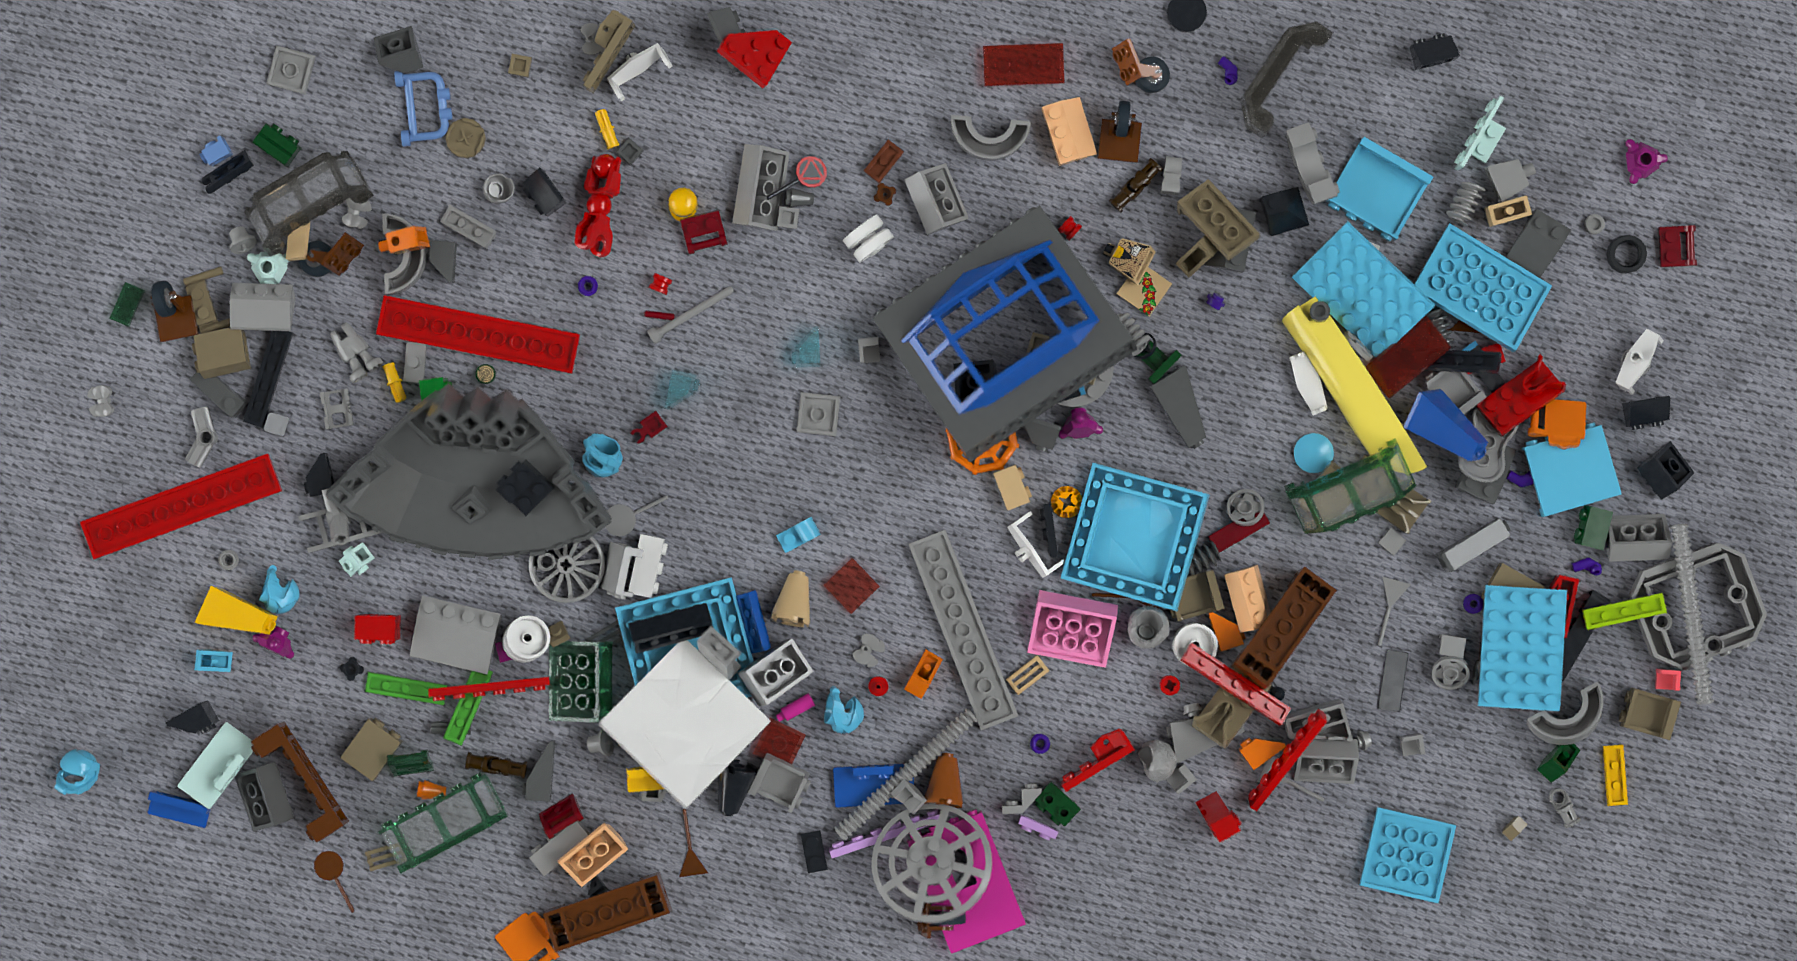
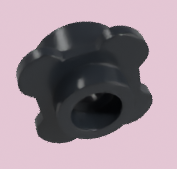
(345, 668)

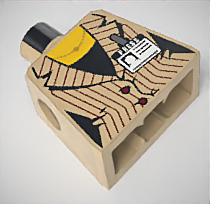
(1130, 258)

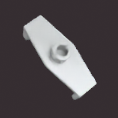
(636, 65)
(1638, 360)
(1308, 383)
(1027, 549)

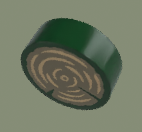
(485, 374)

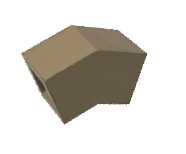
(1514, 827)

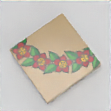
(1147, 293)

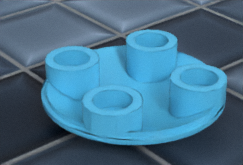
(1313, 452)

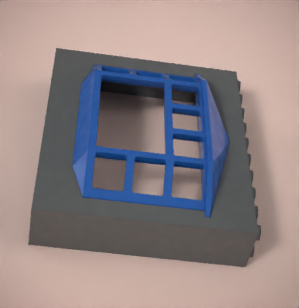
(1035, 380)

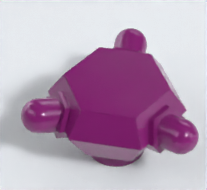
(1642, 160)
(1080, 425)
(276, 642)

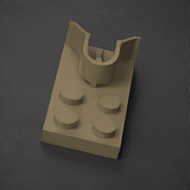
(613, 40)
(1218, 219)
(1405, 511)
(1223, 717)

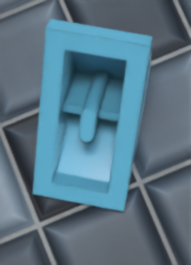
(213, 660)

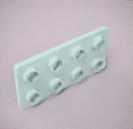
(1485, 138)
(217, 765)

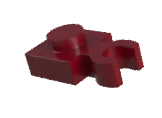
(651, 425)

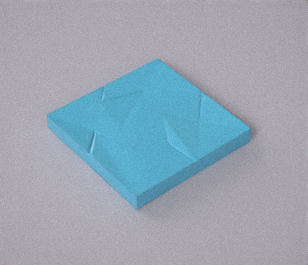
(1135, 536)
(724, 614)

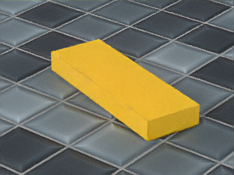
(1615, 775)

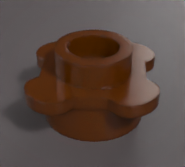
(885, 189)

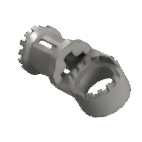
(1564, 808)

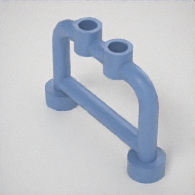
(445, 113)

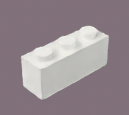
(648, 567)

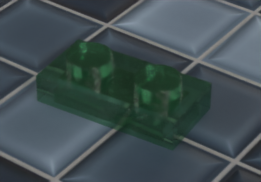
(127, 304)

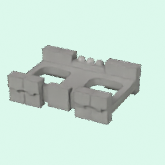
(330, 410)

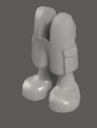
(350, 348)

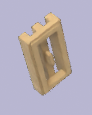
(1041, 664)

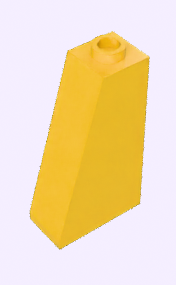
(232, 612)

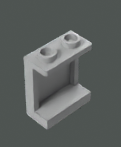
(1457, 387)
(617, 569)
(719, 652)
(780, 782)

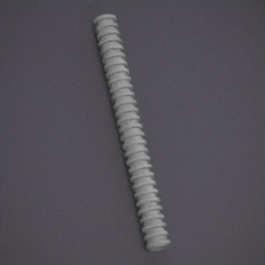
(1692, 614)
(907, 772)

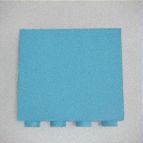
(1379, 189)
(1572, 475)

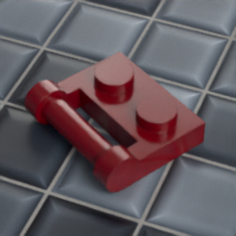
(701, 225)
(1671, 246)
(553, 816)

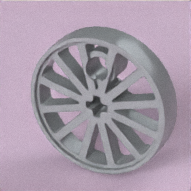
(557, 563)

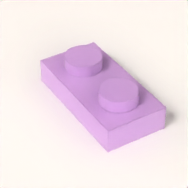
(1045, 831)

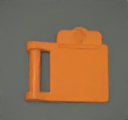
(1563, 423)
(526, 938)

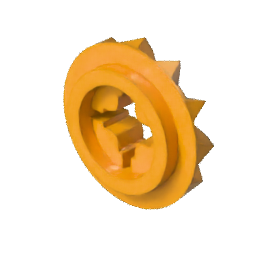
(1057, 504)

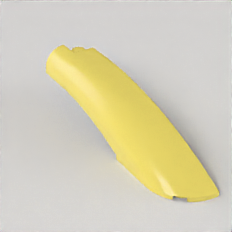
(1350, 384)

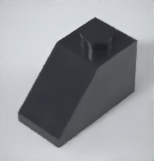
(319, 476)

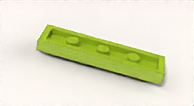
(1624, 611)

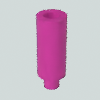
(795, 708)

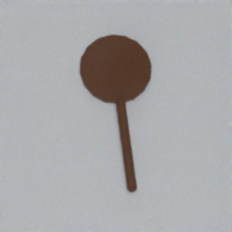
(329, 867)

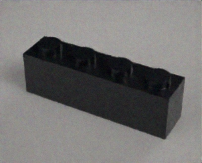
(670, 627)

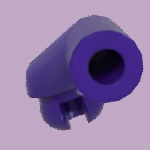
(1231, 71)
(1521, 481)
(1588, 564)

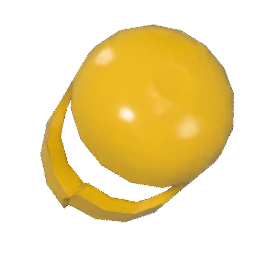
(682, 203)

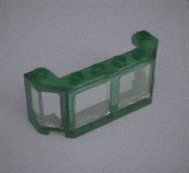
(1352, 491)
(443, 822)

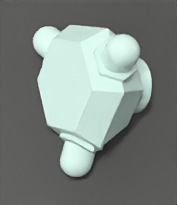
(268, 269)

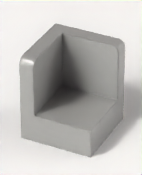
(869, 350)
(1452, 646)
(1412, 744)
(1181, 778)
(909, 796)

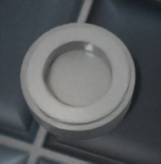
(1594, 224)

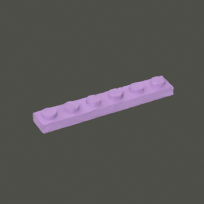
(859, 841)

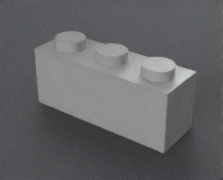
(546, 856)

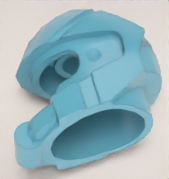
(604, 458)
(276, 598)
(836, 716)
(81, 764)

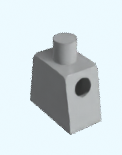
(1509, 178)

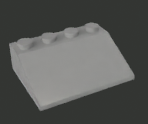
(455, 635)

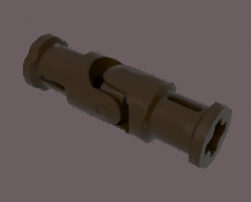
(1137, 184)
(499, 765)

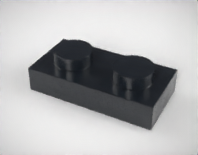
(814, 851)

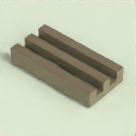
(370, 860)

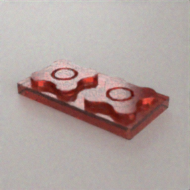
(1023, 64)
(1408, 357)

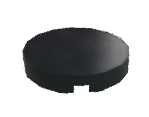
(1186, 14)

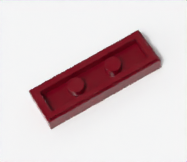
(1234, 533)

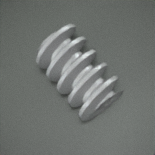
(1464, 202)
(1140, 341)

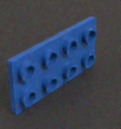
(856, 783)

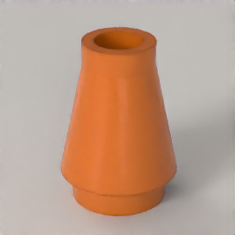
(428, 790)

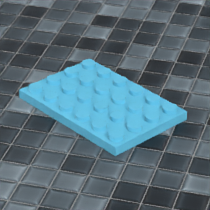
(1482, 287)
(1363, 290)
(1522, 648)

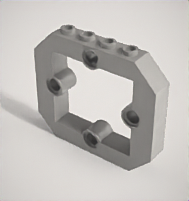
(1748, 602)

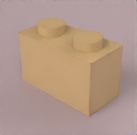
(1508, 211)
(1011, 487)

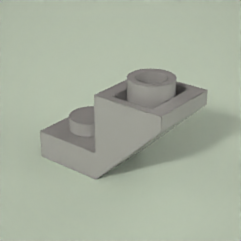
(1028, 795)

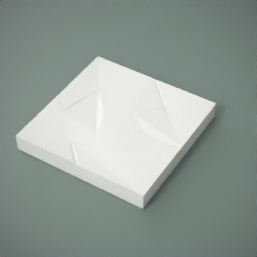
(684, 723)

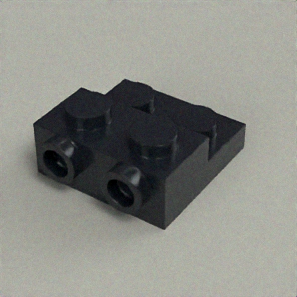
(524, 487)

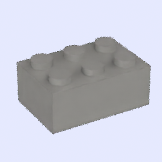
(775, 672)

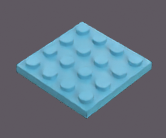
(1407, 855)

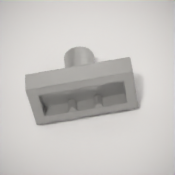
(415, 362)

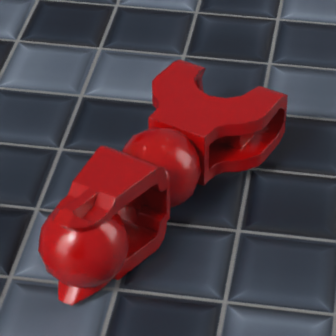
(595, 221)

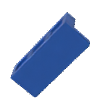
(753, 622)
(178, 809)

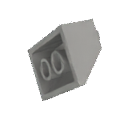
(936, 198)
(261, 306)
(1638, 538)
(1328, 762)

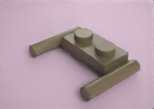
(202, 302)

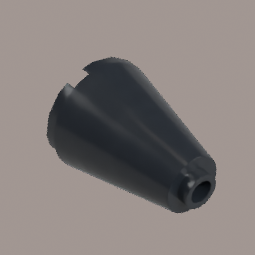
(734, 785)

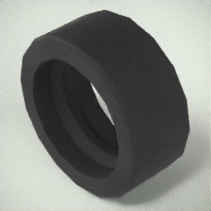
(1642, 254)

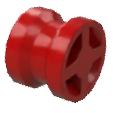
(1069, 228)
(660, 284)
(1167, 683)

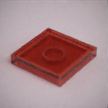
(851, 585)
(779, 741)

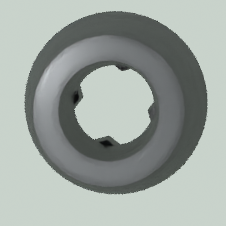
(797, 198)

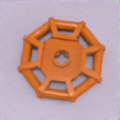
(976, 468)

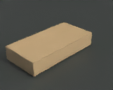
(298, 243)

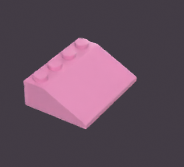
(1072, 628)

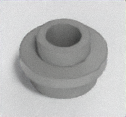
(222, 560)
(1192, 710)
(1364, 740)

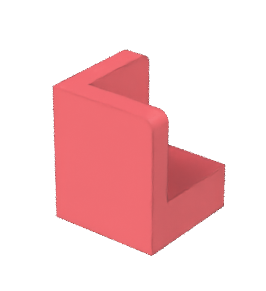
(1668, 679)

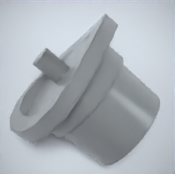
(241, 240)
(600, 743)

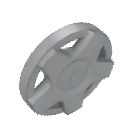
(1358, 345)
(1245, 507)
(1450, 672)

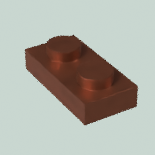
(883, 161)

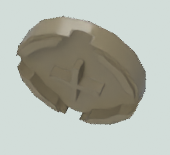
(465, 138)

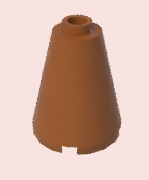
(945, 782)

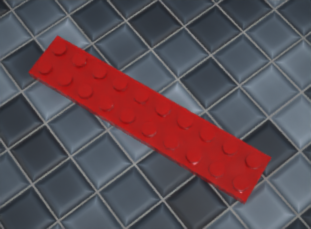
(478, 334)
(181, 506)

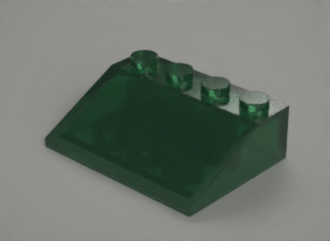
(580, 681)

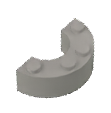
(989, 148)
(1307, 158)
(412, 264)
(1093, 392)
(1571, 729)

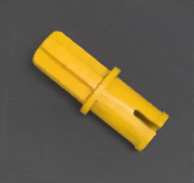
(606, 129)
(394, 382)

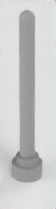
(657, 333)

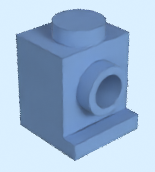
(216, 151)

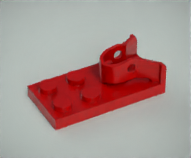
(1521, 397)
(1106, 755)

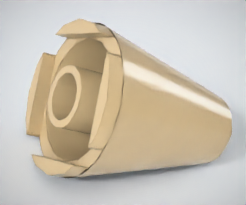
(793, 601)

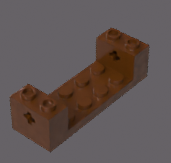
(1284, 628)
(280, 736)
(607, 912)

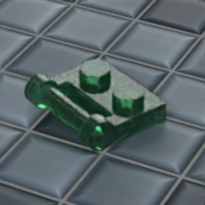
(410, 763)

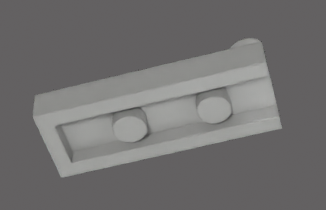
(468, 226)

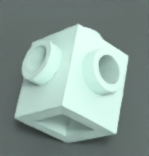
(356, 559)

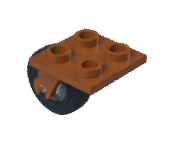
(1149, 74)

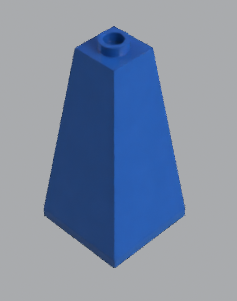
(1444, 424)

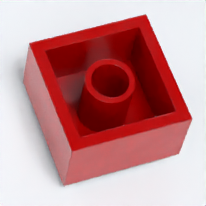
(377, 627)

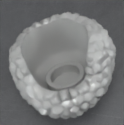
(1148, 627)
(1157, 760)

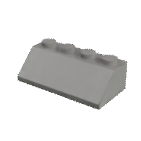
(760, 175)

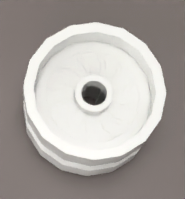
(870, 241)
(530, 628)
(1194, 633)

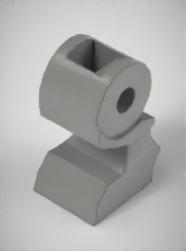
(1171, 176)

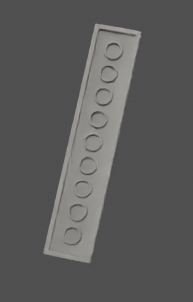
(963, 629)

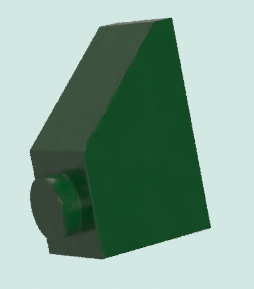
(1558, 761)

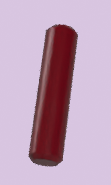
(659, 315)

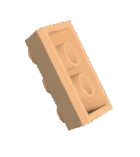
(1069, 130)
(1248, 597)
(593, 854)

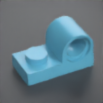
(798, 534)

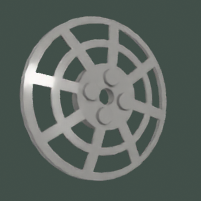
(934, 874)

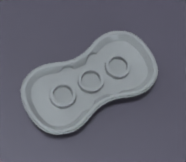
(1492, 464)

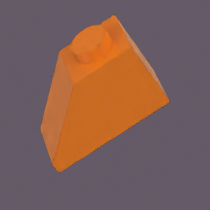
(1226, 632)
(923, 674)
(1258, 751)

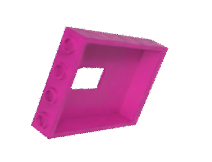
(997, 908)

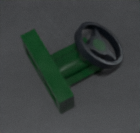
(1157, 359)

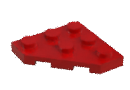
(755, 53)

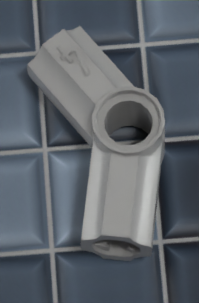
(203, 424)
(337, 521)

